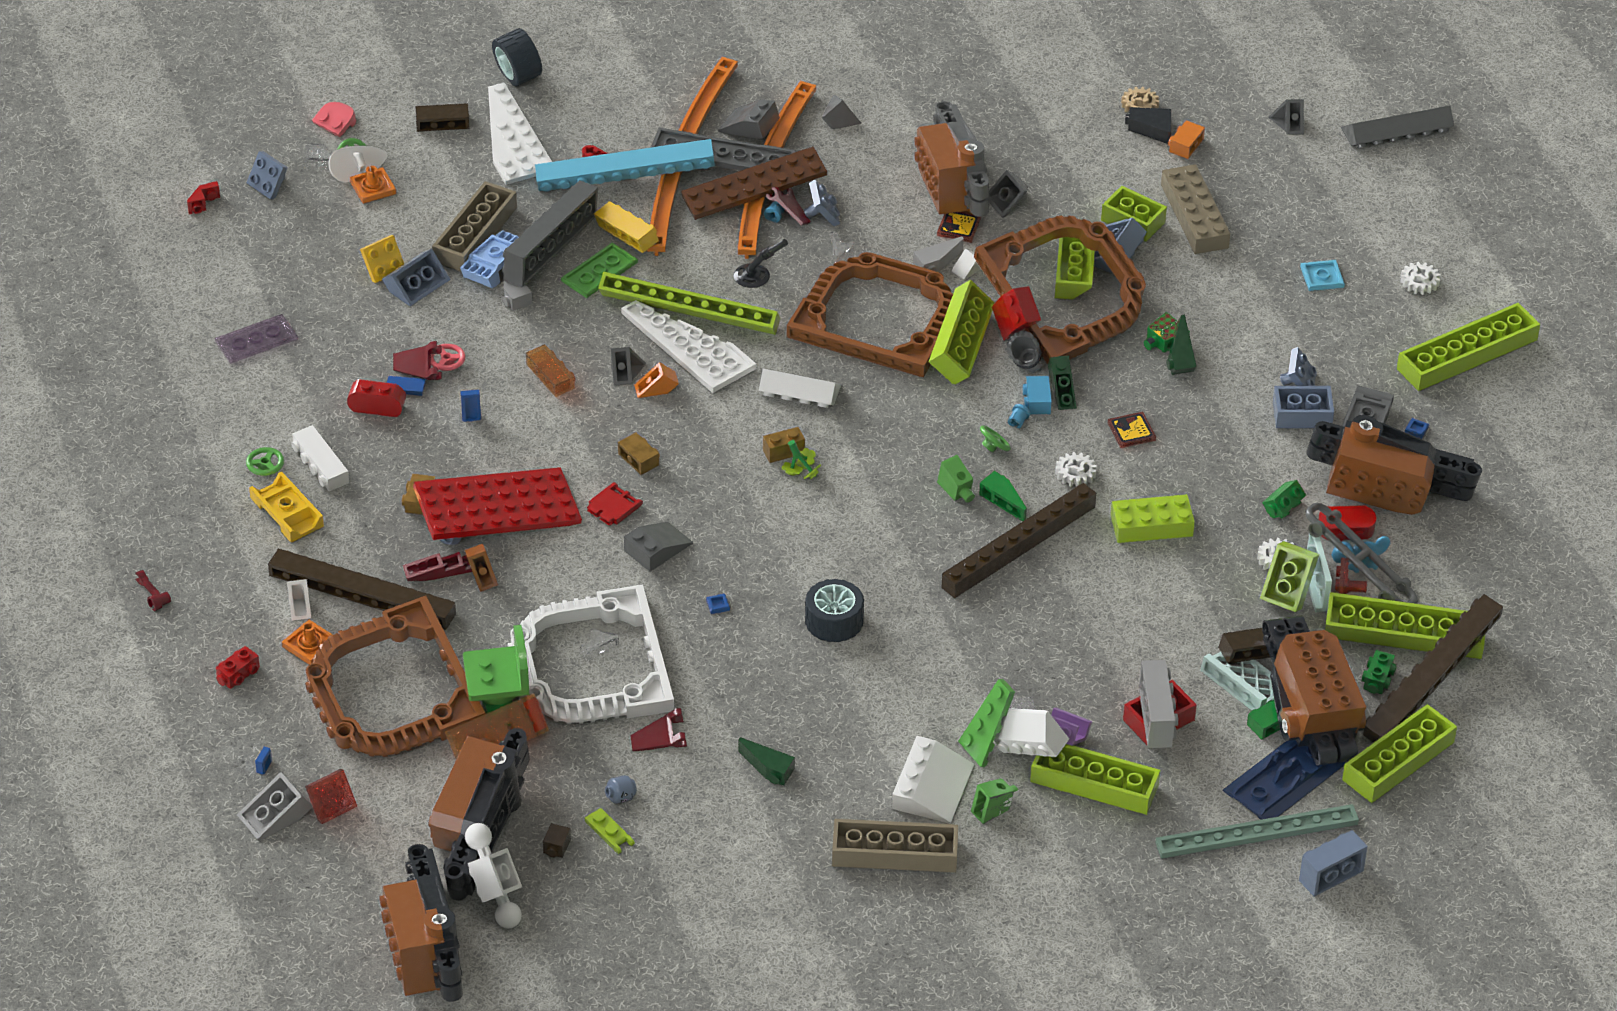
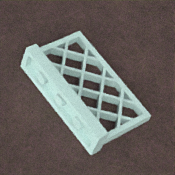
(1321, 581)
(1239, 685)

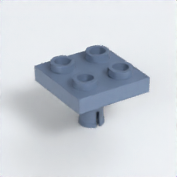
(267, 175)
(823, 203)
(1300, 370)

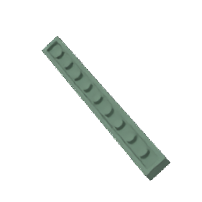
(1256, 831)

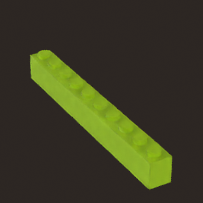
(690, 303)

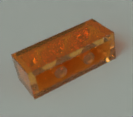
(550, 370)

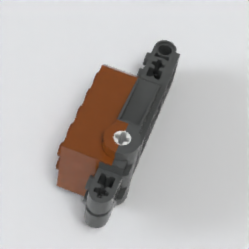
(952, 163)

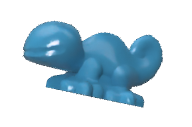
(1379, 548)

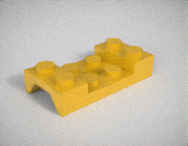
(294, 519)

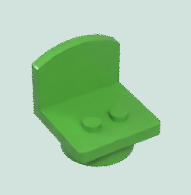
(498, 673)

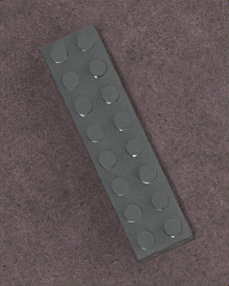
(550, 233)

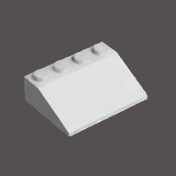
(931, 781)

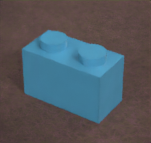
(1037, 394)

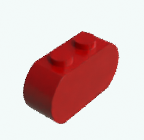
(376, 398)
(1358, 518)

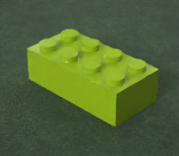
(1152, 518)

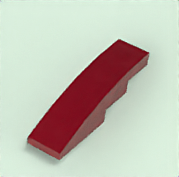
(435, 567)

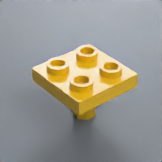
(382, 258)

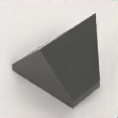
(839, 114)
(1290, 116)
(625, 365)

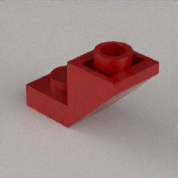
(198, 199)

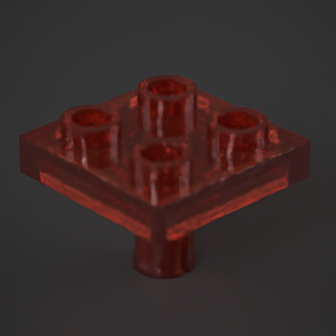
(1343, 584)
(331, 796)

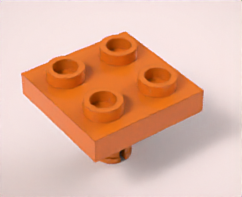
(372, 184)
(306, 641)

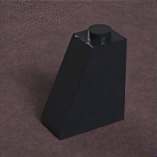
(1150, 122)

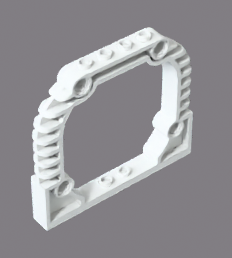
(636, 700)

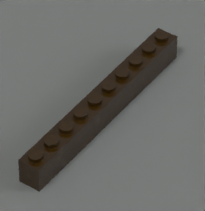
(1018, 540)
(353, 585)
(1434, 667)

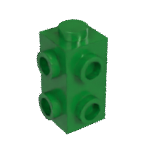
(1284, 499)
(1379, 672)

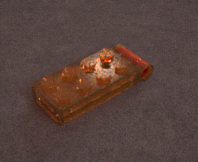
(492, 726)

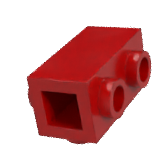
(237, 667)

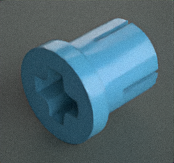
(769, 212)
(1019, 415)

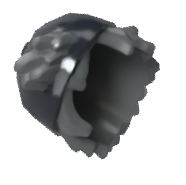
(1025, 351)

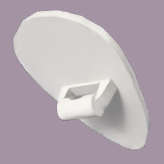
(354, 161)

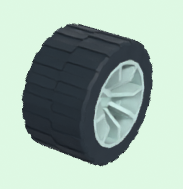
(517, 57)
(834, 610)

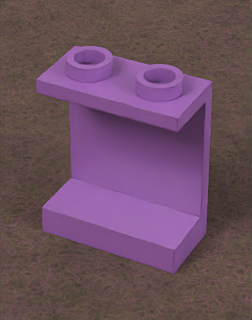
(1073, 726)

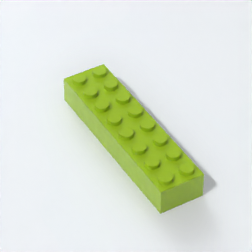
(1468, 346)
(1391, 623)

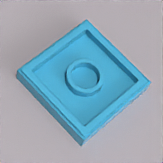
(1322, 275)

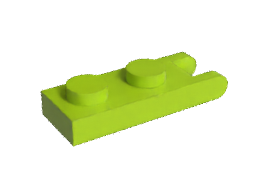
(608, 830)

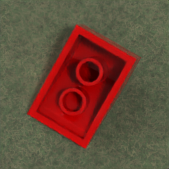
(1015, 311)

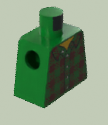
(1161, 333)

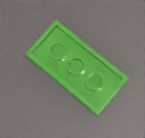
(587, 276)

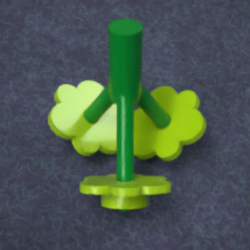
(805, 459)

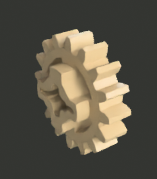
(1139, 98)

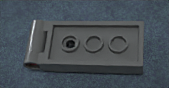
(1370, 403)

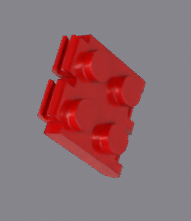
(613, 506)

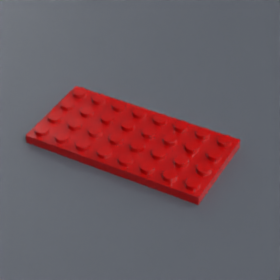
(497, 503)

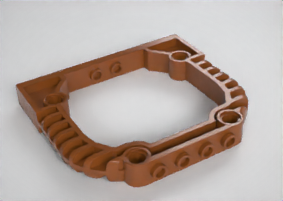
(996, 258)
(912, 357)
(399, 623)

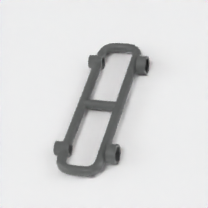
(1318, 528)

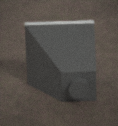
(1007, 193)

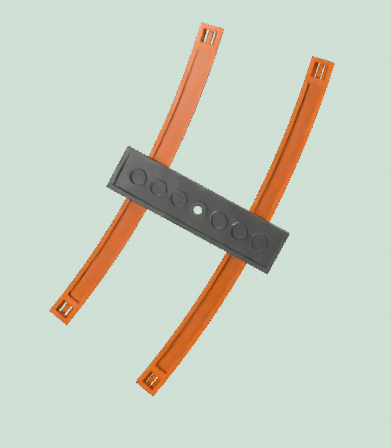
(726, 153)

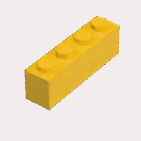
(626, 226)

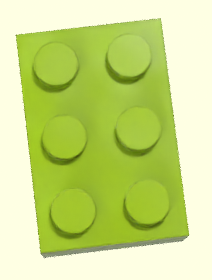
(1127, 204)
(1289, 576)

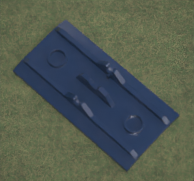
(1280, 780)

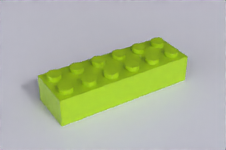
(962, 332)
(1399, 753)
(1098, 778)

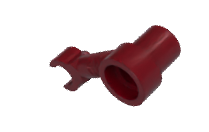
(157, 599)

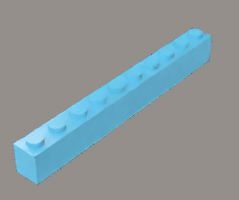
(625, 165)

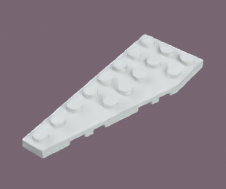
(513, 139)
(703, 356)

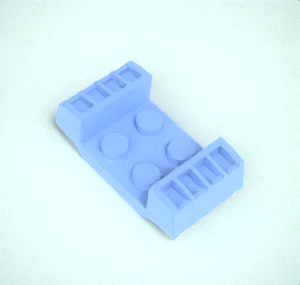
(488, 259)

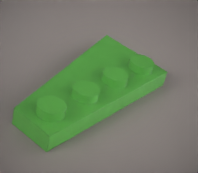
(986, 723)

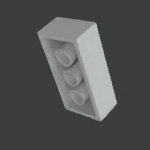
(1157, 704)

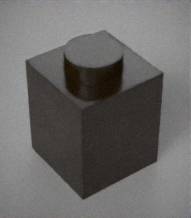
(556, 840)

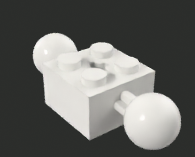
(494, 875)

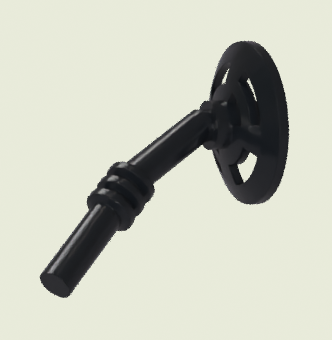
(753, 270)

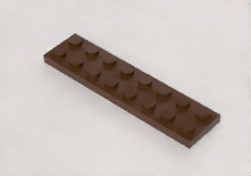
(753, 183)

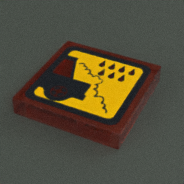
(959, 224)
(1131, 429)

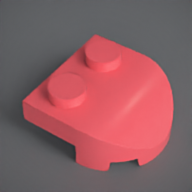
(335, 118)

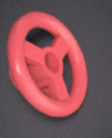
(448, 360)

